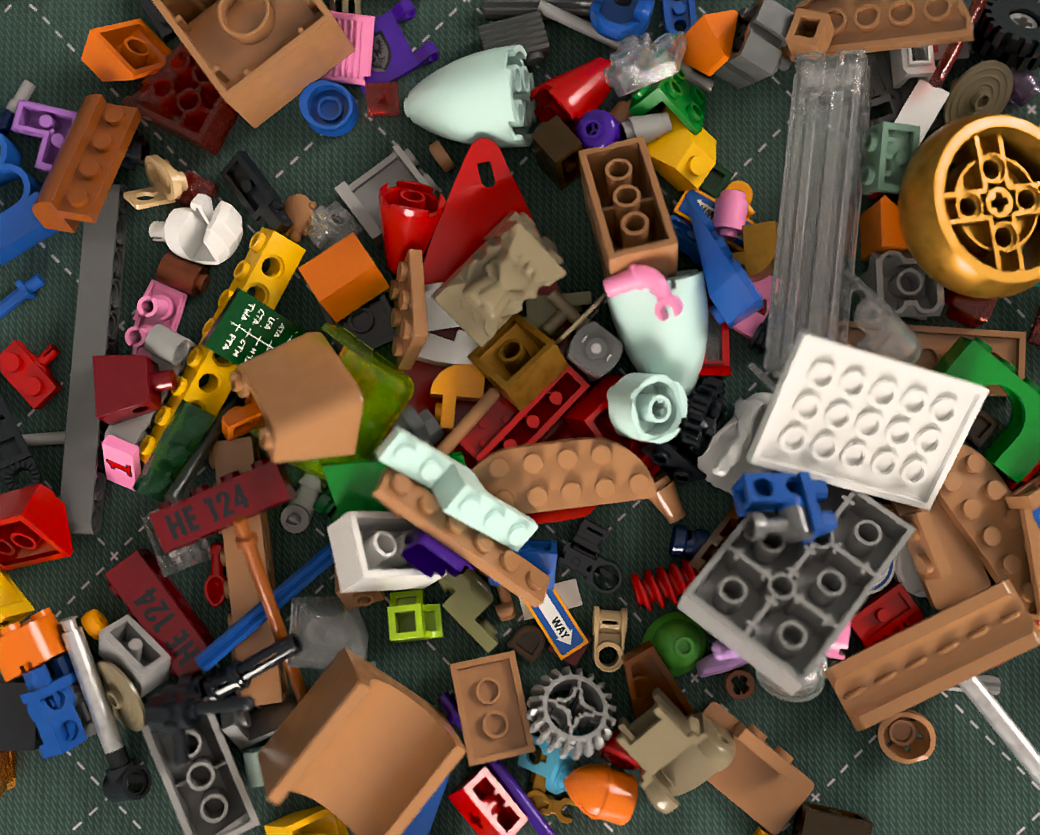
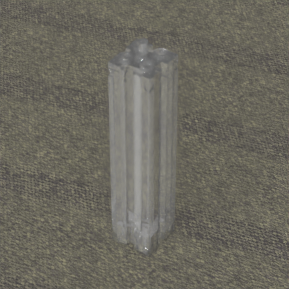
(819, 202)

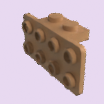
(942, 556)
(759, 777)

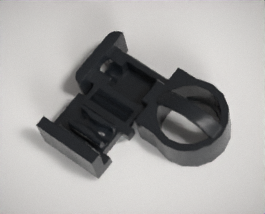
(582, 556)

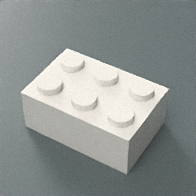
(369, 553)

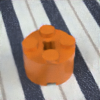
(30, 644)

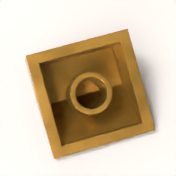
(519, 361)

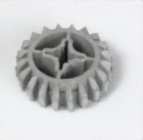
(595, 715)

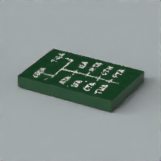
(248, 329)

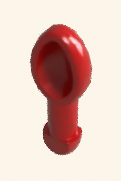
(215, 581)

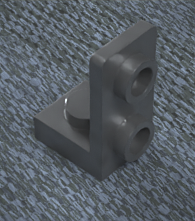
(253, 727)

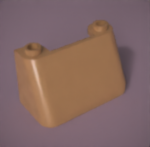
(305, 397)

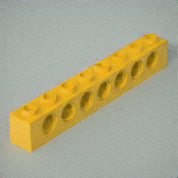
(269, 287)

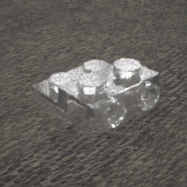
(644, 62)

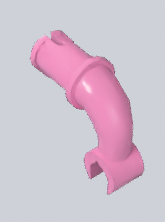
(645, 277)

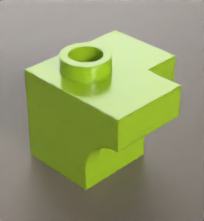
(412, 618)

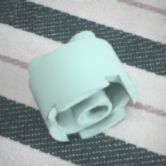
(647, 407)

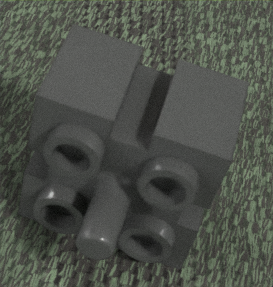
(757, 44)

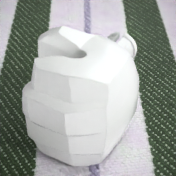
(201, 232)

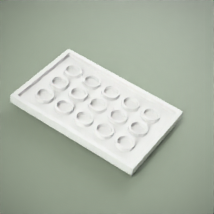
(865, 421)

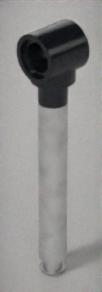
(1003, 726)
(120, 765)

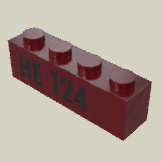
(215, 507)
(160, 610)

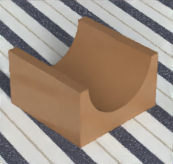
(258, 49)
(361, 748)

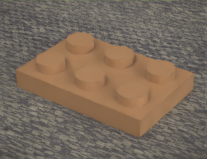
(409, 310)
(491, 708)

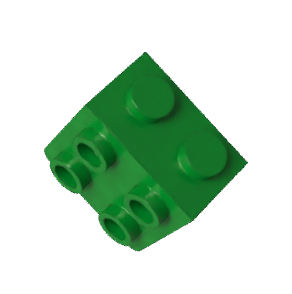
(678, 95)

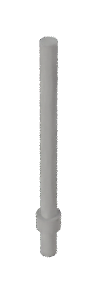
(586, 28)

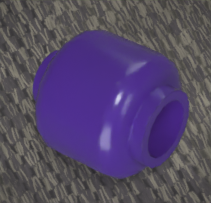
(598, 129)

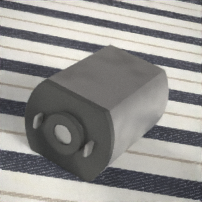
(593, 351)

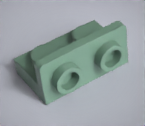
(887, 154)

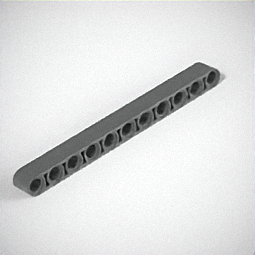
(94, 334)

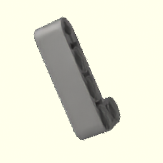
(169, 352)

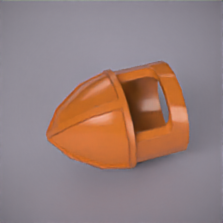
(603, 792)

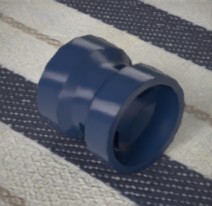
(686, 541)

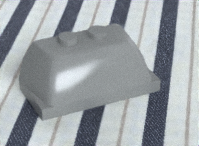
(209, 789)

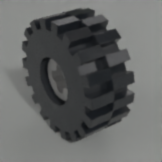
(1010, 33)

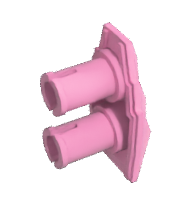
(157, 306)

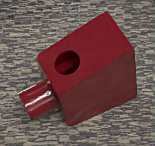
(128, 386)

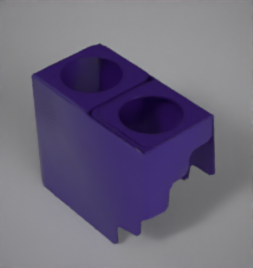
(432, 556)

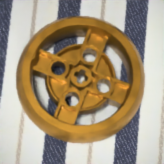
(980, 207)

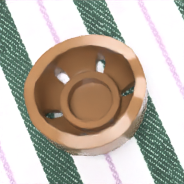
(903, 732)

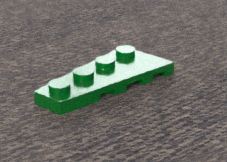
(355, 481)

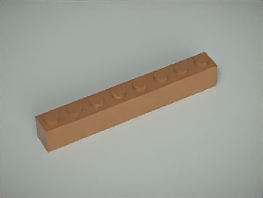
(240, 587)

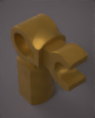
(544, 800)

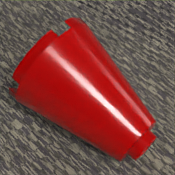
(572, 93)
(407, 219)

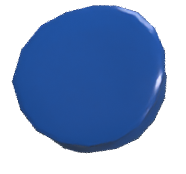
(328, 108)

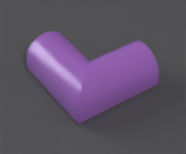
(45, 123)

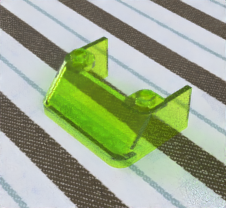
(383, 392)

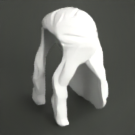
(727, 450)

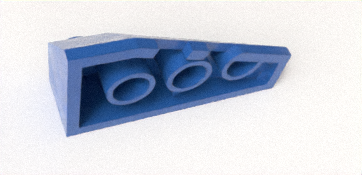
(726, 280)

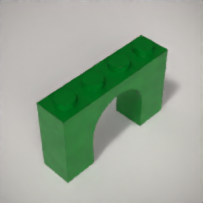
(1019, 444)

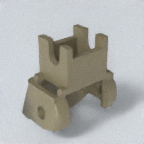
(675, 750)

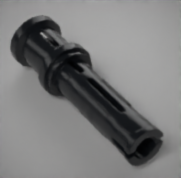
(242, 672)

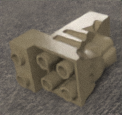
(499, 277)

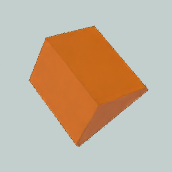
(881, 229)
(343, 277)

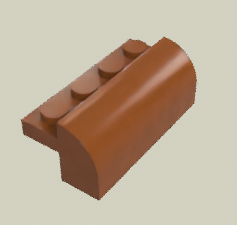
(86, 164)

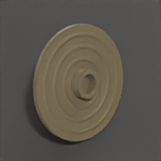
(979, 90)
(567, 312)
(122, 696)

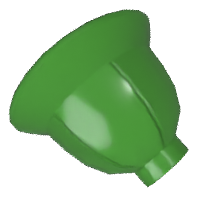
(677, 640)

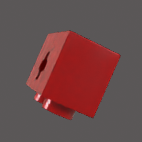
(487, 805)

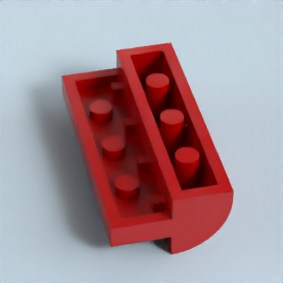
(508, 426)

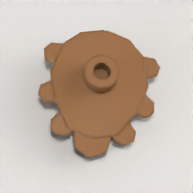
(298, 209)

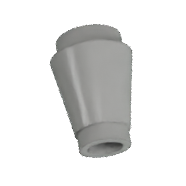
(650, 126)

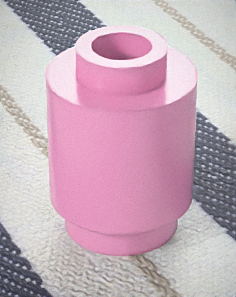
(730, 214)

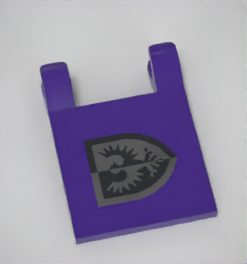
(391, 52)

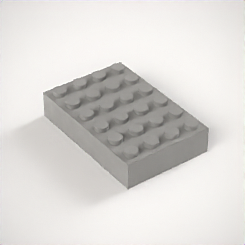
(791, 601)

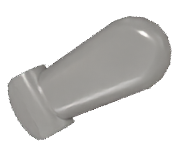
(300, 510)

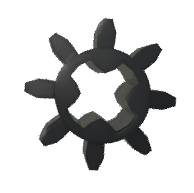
(136, 152)

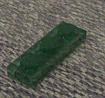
(173, 450)

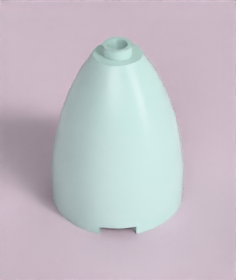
(477, 99)
(667, 346)

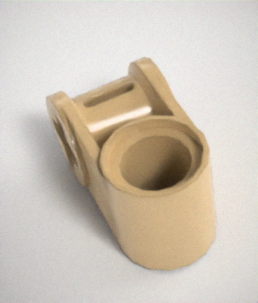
(608, 635)

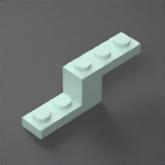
(456, 489)

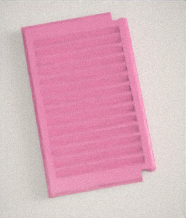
(357, 65)

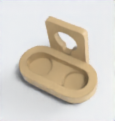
(166, 182)

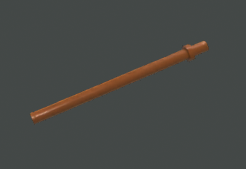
(247, 542)

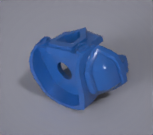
(618, 21)

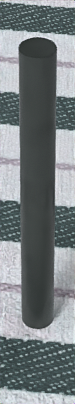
(201, 452)

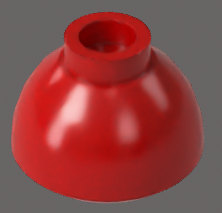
(616, 754)

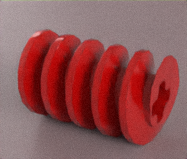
(662, 585)

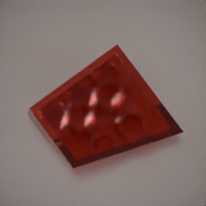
(185, 102)

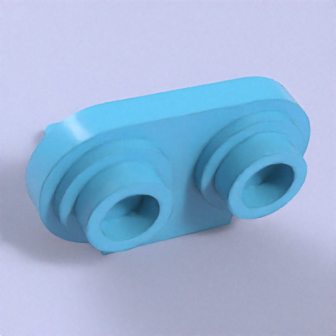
(554, 768)

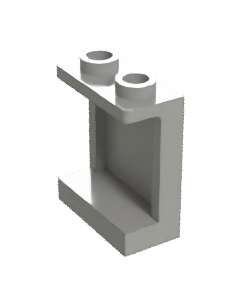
(363, 193)

